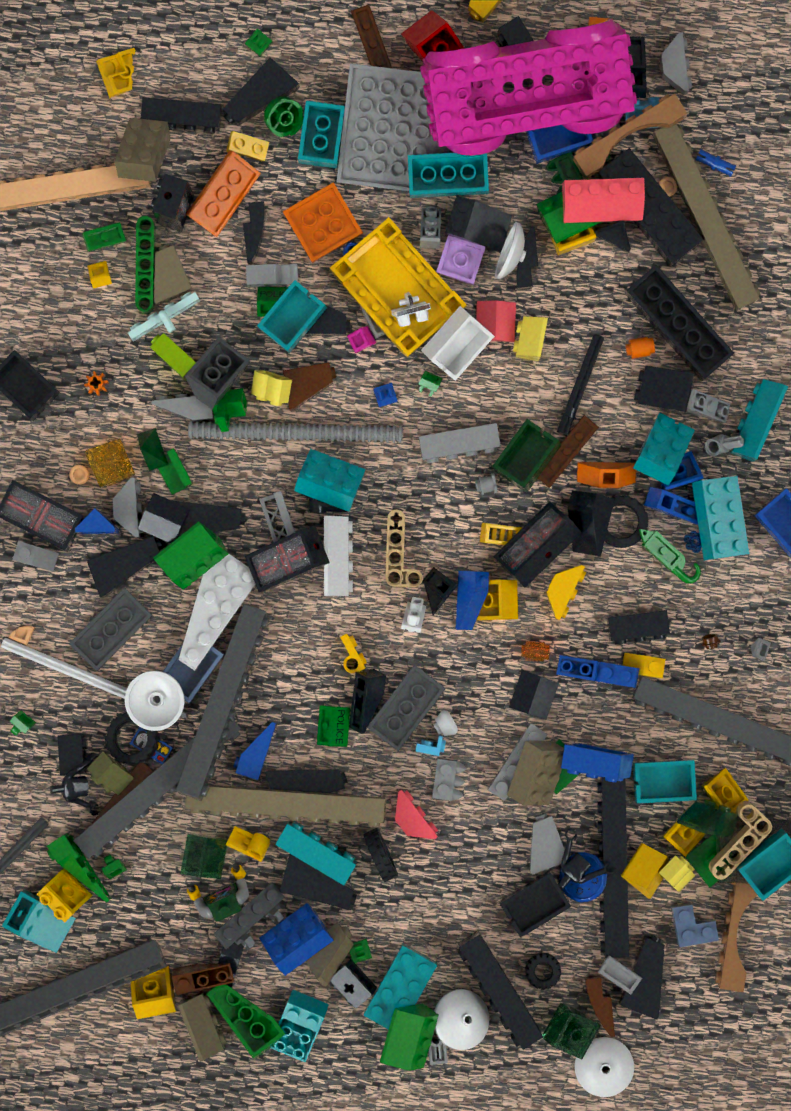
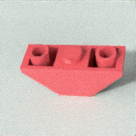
(412, 819)

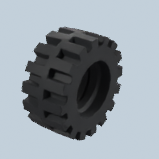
(543, 983)

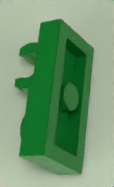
(104, 237)

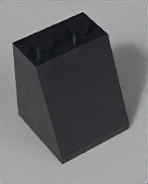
(664, 389)

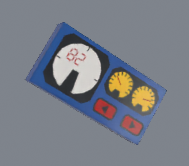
(161, 754)

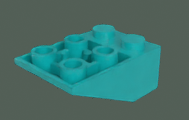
(37, 922)
(301, 1024)

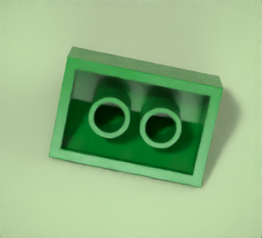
(552, 217)
(191, 555)
(409, 1037)

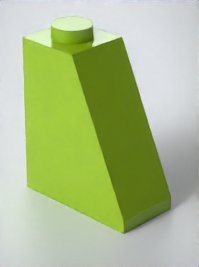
(172, 354)

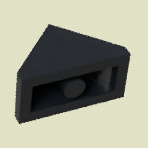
(615, 235)
(437, 588)

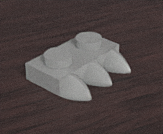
(446, 780)

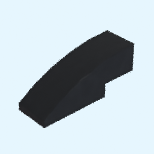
(639, 66)
(254, 230)
(523, 271)

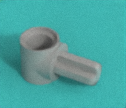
(725, 444)

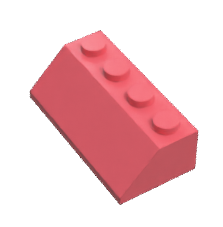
(603, 200)

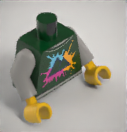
(223, 901)

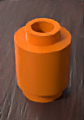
(640, 347)

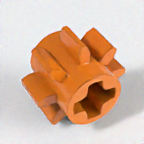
(91, 380)

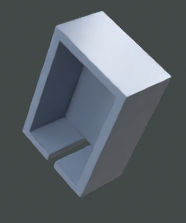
(191, 680)

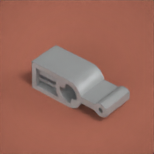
(271, 275)
(433, 1052)

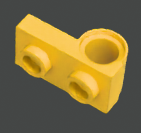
(247, 146)
(350, 644)
(249, 844)

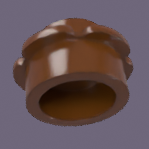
(710, 641)

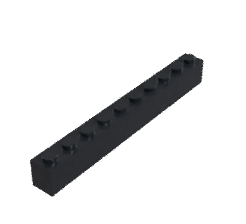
(614, 851)

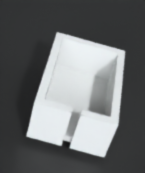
(457, 343)

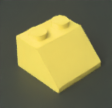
(531, 337)

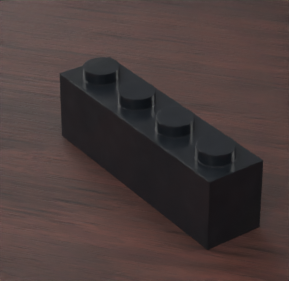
(183, 114)

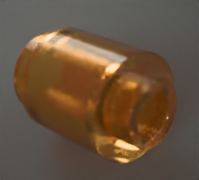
(535, 651)

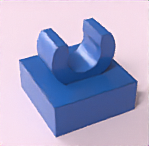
(385, 395)

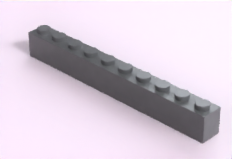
(222, 702)
(713, 718)
(138, 801)
(80, 986)

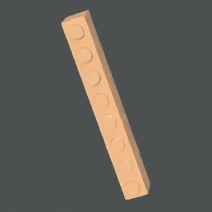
(65, 187)

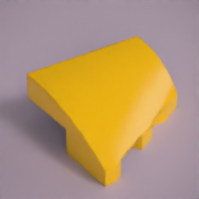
(117, 72)

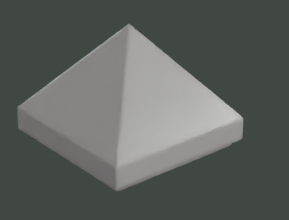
(760, 649)

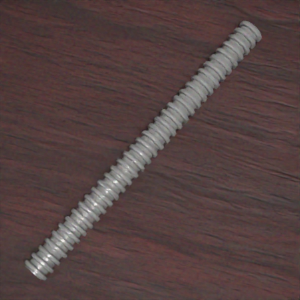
(297, 432)

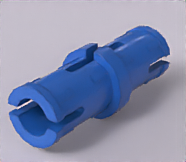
(715, 162)

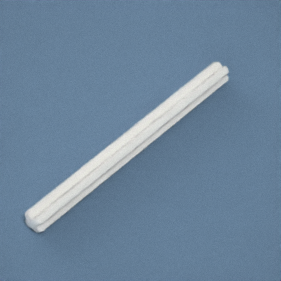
(64, 667)

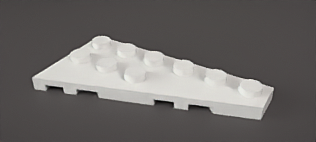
(217, 601)

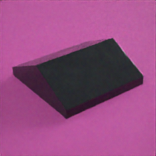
(163, 518)
(534, 695)

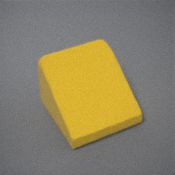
(99, 274)

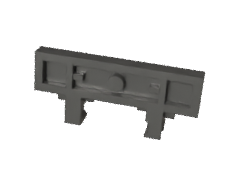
(238, 927)

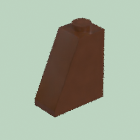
(308, 382)

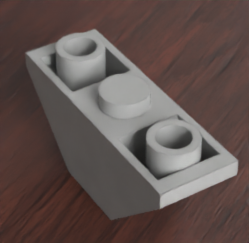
(675, 65)
(430, 228)
(707, 406)
(127, 508)

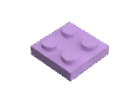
(460, 260)

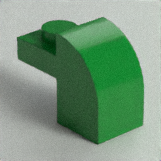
(231, 405)

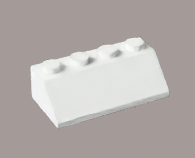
(337, 549)

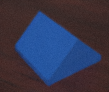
(687, 473)
(96, 523)

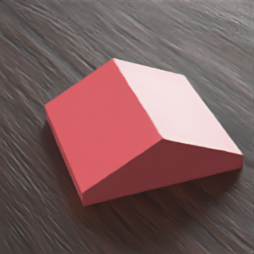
(498, 319)

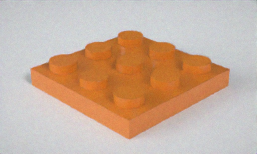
(322, 222)

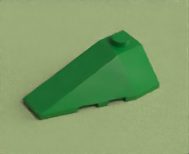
(72, 859)
(250, 1024)

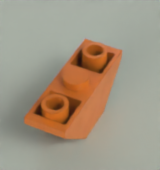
(606, 474)

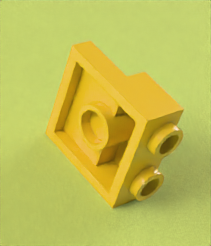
(64, 895)

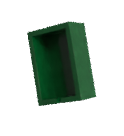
(526, 455)

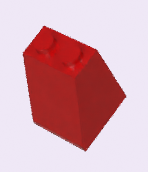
(431, 34)

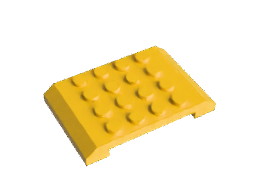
(379, 275)

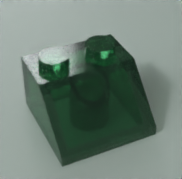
(709, 818)
(571, 1031)

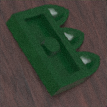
(565, 169)

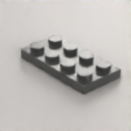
(110, 629)
(406, 708)

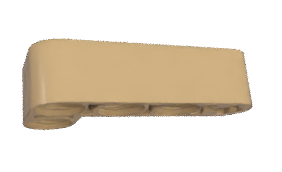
(398, 548)
(736, 842)

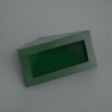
(152, 449)

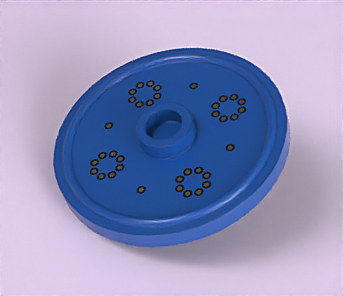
(591, 889)

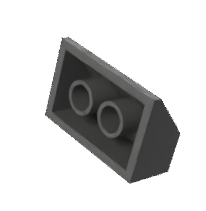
(216, 372)

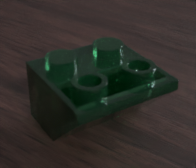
(204, 856)

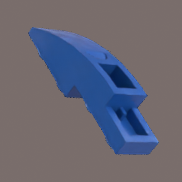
(597, 671)

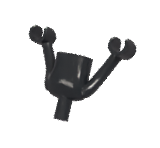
(77, 786)
(577, 866)

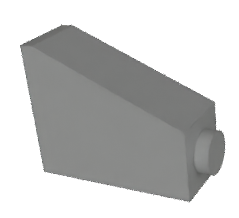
(545, 844)

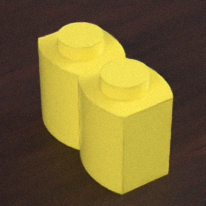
(271, 387)
(678, 872)

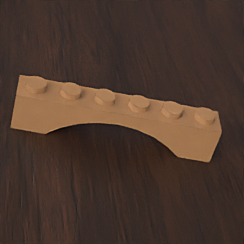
(664, 115)
(732, 973)

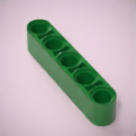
(145, 255)

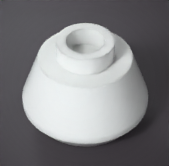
(445, 724)

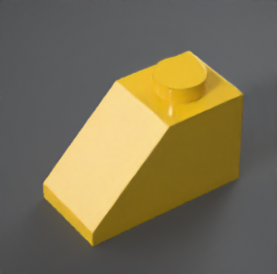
(647, 665)

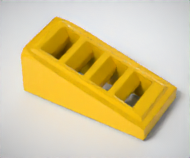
(485, 530)

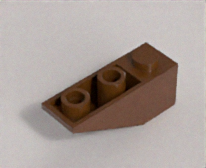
(201, 976)

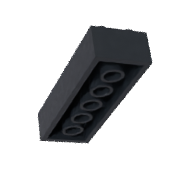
(662, 220)
(679, 323)
(501, 991)

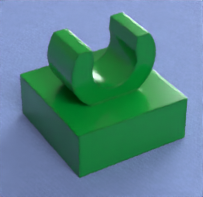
(258, 42)
(430, 381)
(21, 722)
(113, 867)
(360, 951)

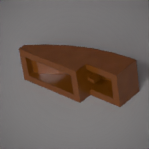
(600, 1003)

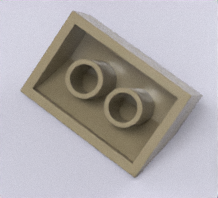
(202, 1025)

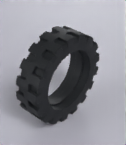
(642, 517)
(116, 752)
(380, 855)

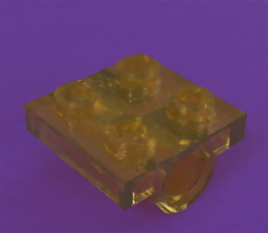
(109, 463)

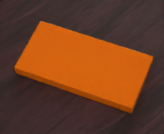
(223, 193)

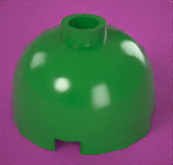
(283, 116)

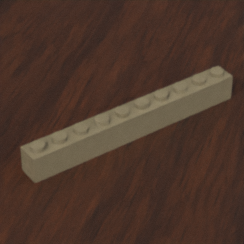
(706, 216)
(292, 804)

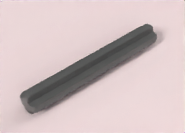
(22, 843)

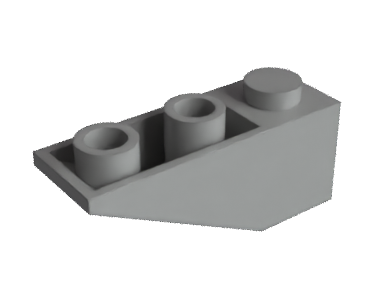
(185, 407)

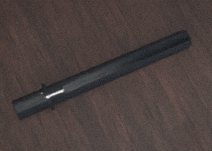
(580, 385)

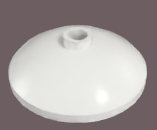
(511, 252)
(142, 706)
(451, 1020)
(601, 1053)

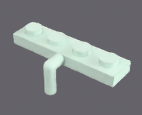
(164, 316)

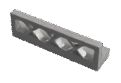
(288, 526)

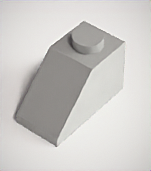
(35, 556)

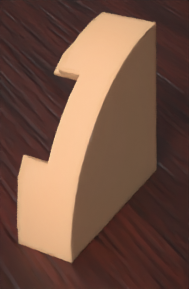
(22, 634)

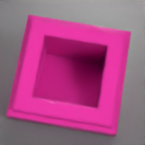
(361, 339)

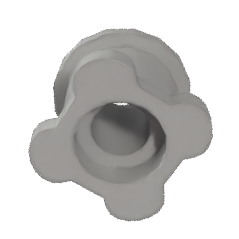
(486, 484)

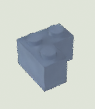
(689, 931)

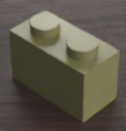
(110, 774)

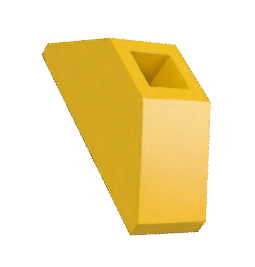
(563, 589)

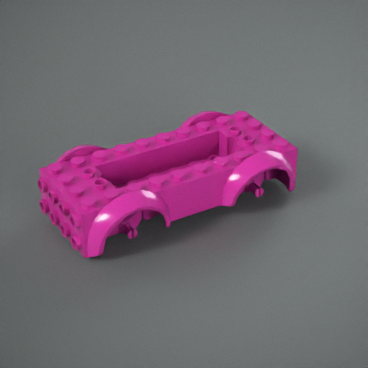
(586, 95)

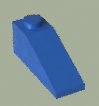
(671, 505)
(471, 595)
(253, 758)

